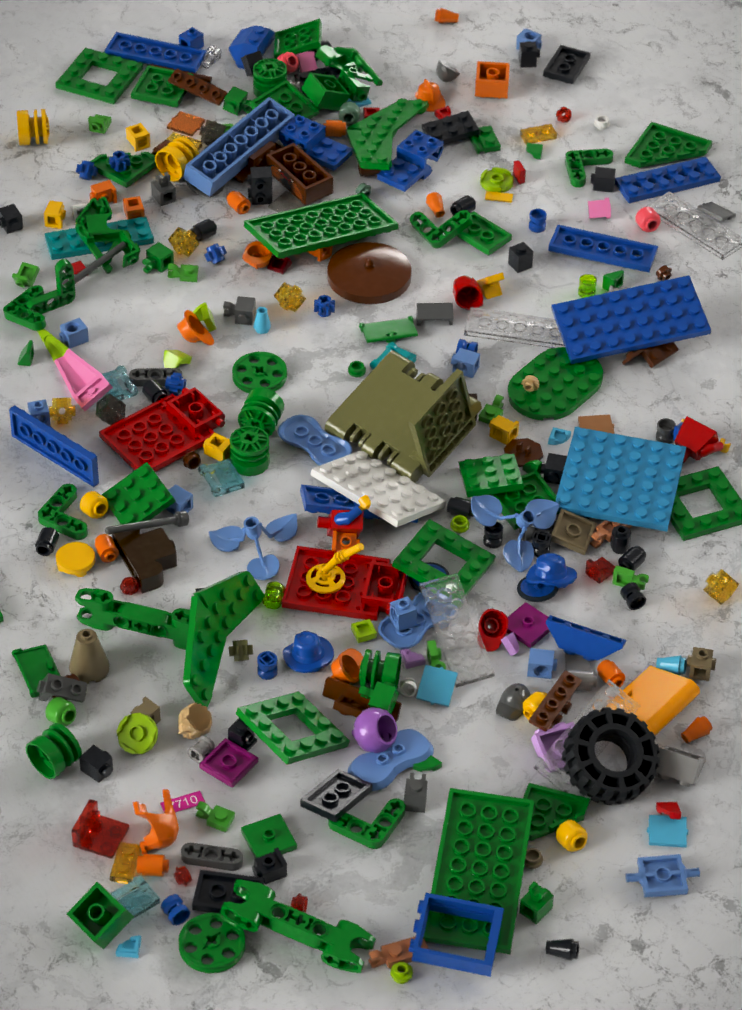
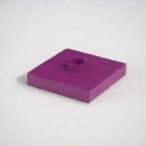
(528, 625)
(228, 762)

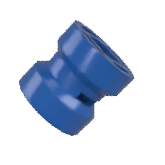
(537, 220)
(473, 346)
(267, 665)
(175, 909)

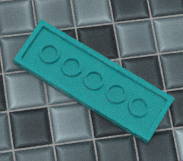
(69, 244)

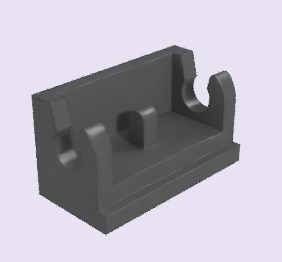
(434, 311)

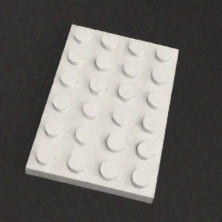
(391, 495)

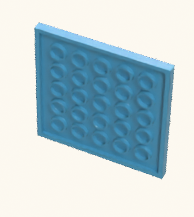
(620, 478)

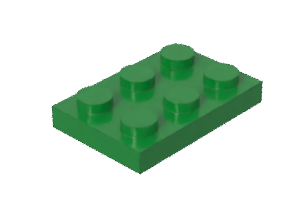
(484, 234)

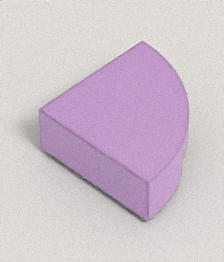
(511, 643)
(412, 659)

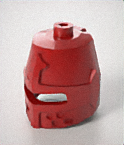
(467, 292)

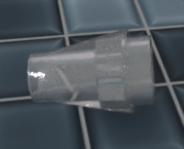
(212, 55)

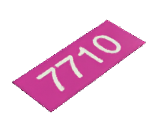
(186, 801)

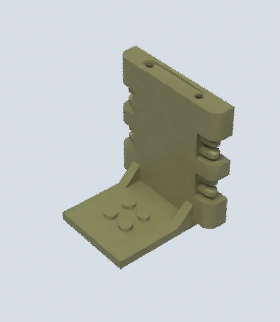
(406, 416)

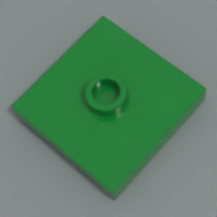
(267, 835)

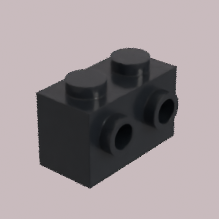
(261, 185)

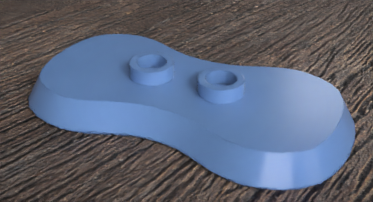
(308, 435)
(412, 636)
(383, 767)

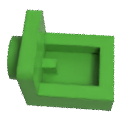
(99, 123)
(26, 275)

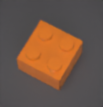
(492, 79)

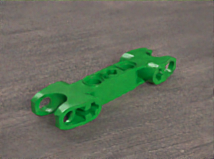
(133, 617)
(299, 926)

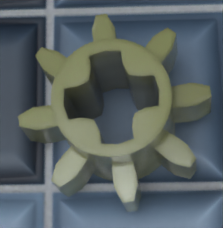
(240, 650)

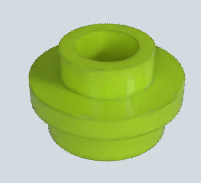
(459, 524)
(401, 977)

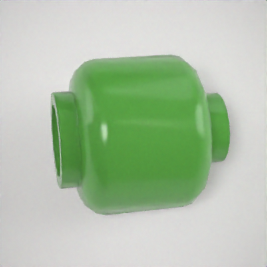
(60, 711)

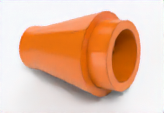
(446, 16)
(435, 203)
(698, 728)

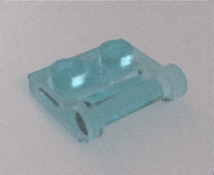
(116, 391)
(226, 474)
(139, 900)

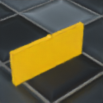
(498, 196)

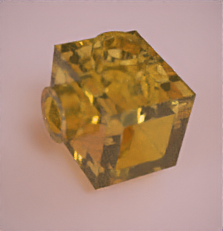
(183, 241)
(290, 297)
(57, 404)
(720, 586)

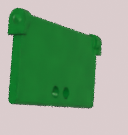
(389, 330)
(35, 665)

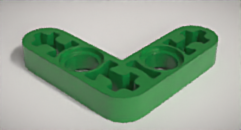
(599, 157)
(437, 233)
(62, 295)
(17, 309)
(75, 528)
(370, 830)

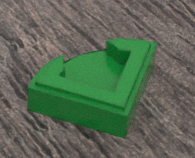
(534, 149)
(532, 466)
(429, 764)

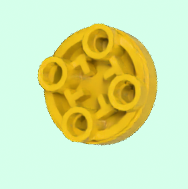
(75, 558)

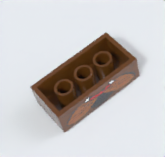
(300, 174)

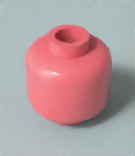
(290, 60)
(648, 219)

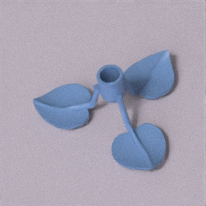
(537, 512)
(262, 568)

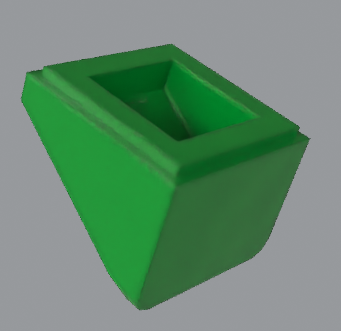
(614, 279)
(27, 354)

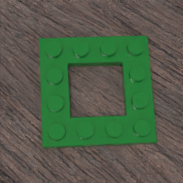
(72, 78)
(713, 522)
(433, 533)
(259, 717)

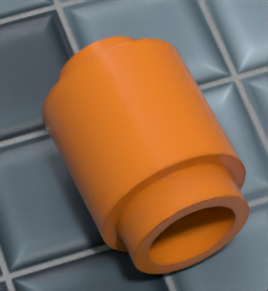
(335, 128)
(238, 202)
(106, 548)
(609, 670)
(152, 865)

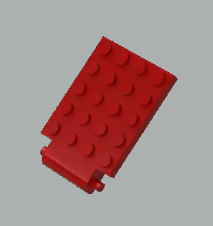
(164, 430)
(367, 588)

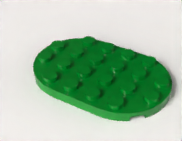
(561, 385)

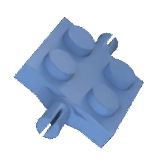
(662, 875)

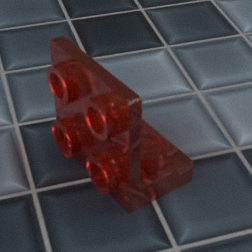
(97, 832)

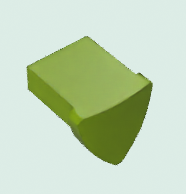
(204, 314)
(175, 358)

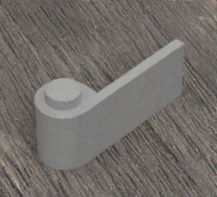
(581, 668)

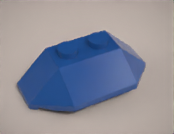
(250, 41)
(583, 640)

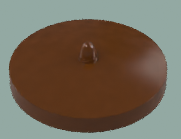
(369, 273)

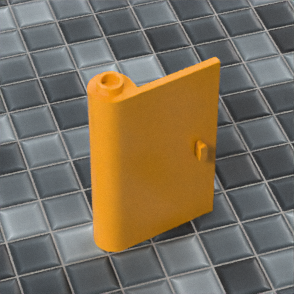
(660, 696)

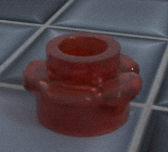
(566, 117)
(129, 586)
(182, 876)
(300, 902)

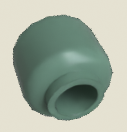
(349, 113)

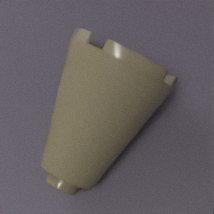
(88, 657)

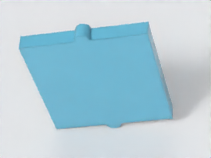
(437, 685)
(667, 831)

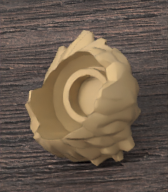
(194, 721)

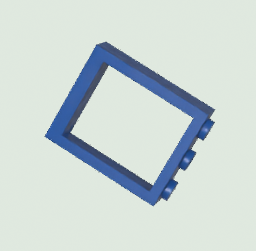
(463, 909)

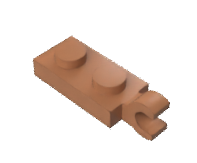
(604, 531)
(393, 953)

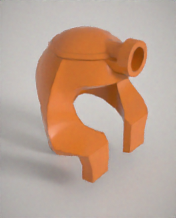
(164, 825)

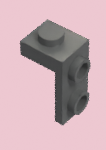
(61, 687)

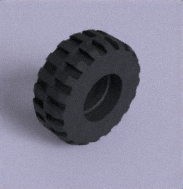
(591, 775)

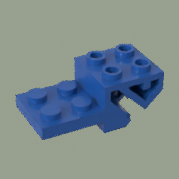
(313, 142)
(411, 160)

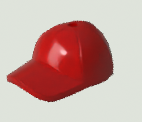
(498, 627)

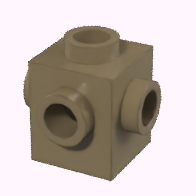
(701, 659)

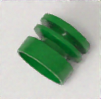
(268, 74)
(262, 410)
(249, 450)
(379, 670)
(53, 751)

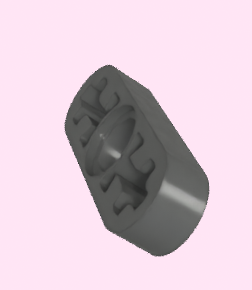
(149, 372)
(217, 863)

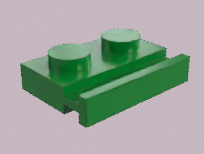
(485, 141)

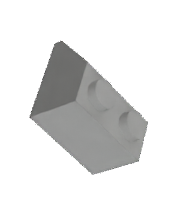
(679, 765)

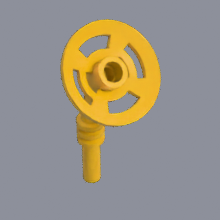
(326, 573)

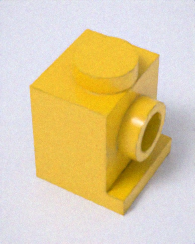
(138, 136)
(54, 214)
(503, 429)
(217, 447)

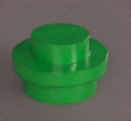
(356, 369)

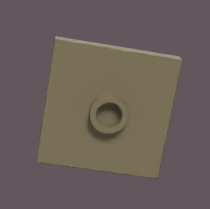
(573, 531)

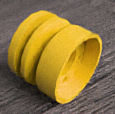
(32, 127)
(175, 157)

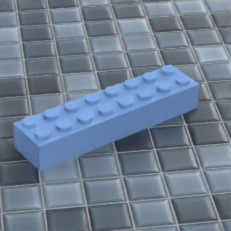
(232, 150)

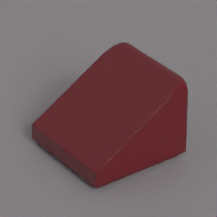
(279, 265)

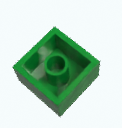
(325, 91)
(100, 915)

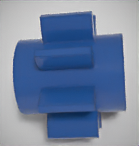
(119, 161)
(86, 170)
(215, 253)
(324, 306)
(175, 383)

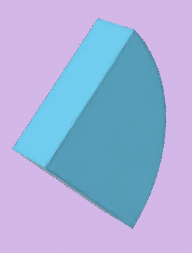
(558, 436)
(129, 948)

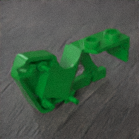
(351, 66)
(93, 228)

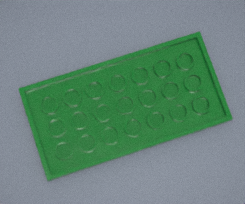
(320, 225)
(480, 863)

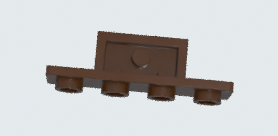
(197, 87)
(257, 159)
(654, 354)
(349, 700)
(556, 702)

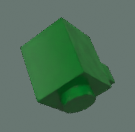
(236, 101)
(158, 257)
(383, 696)
(536, 903)

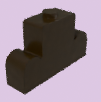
(146, 556)

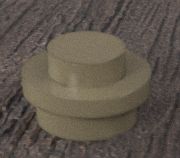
(533, 858)

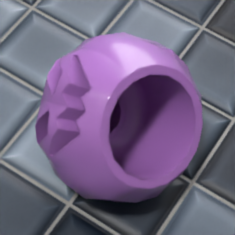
(375, 730)

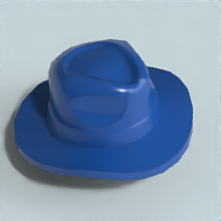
(551, 570)
(308, 653)

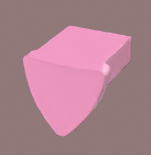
(307, 61)
(599, 208)

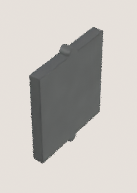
(716, 211)

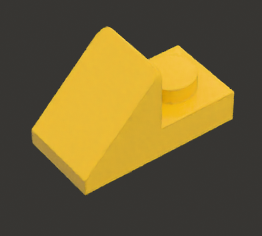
(490, 285)

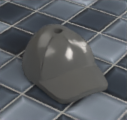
(445, 73)
(511, 701)

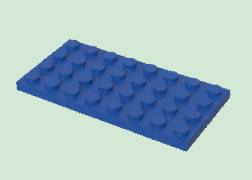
(630, 319)

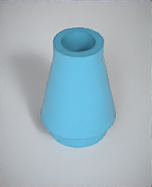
(262, 322)
(672, 664)

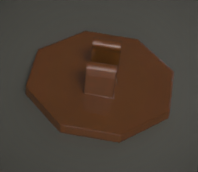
(524, 450)

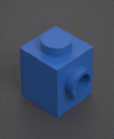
(192, 38)

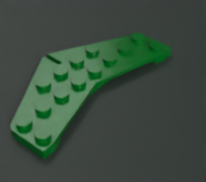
(374, 134)
(212, 618)

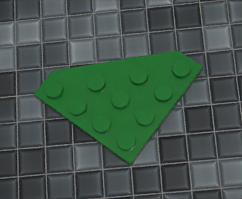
(664, 145)

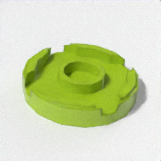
(497, 180)
(137, 733)

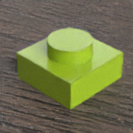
(363, 630)

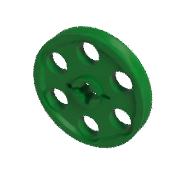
(259, 372)
(213, 951)

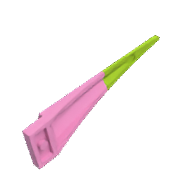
(82, 379)

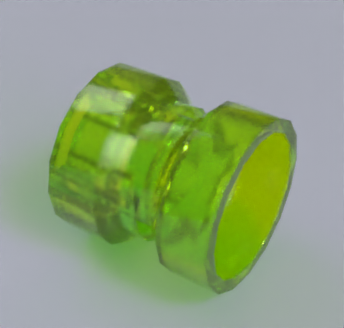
(587, 285)
(273, 595)

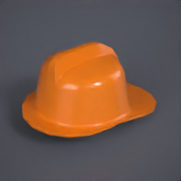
(430, 92)
(257, 255)
(193, 330)
(347, 666)

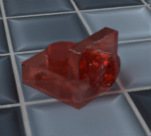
(599, 570)

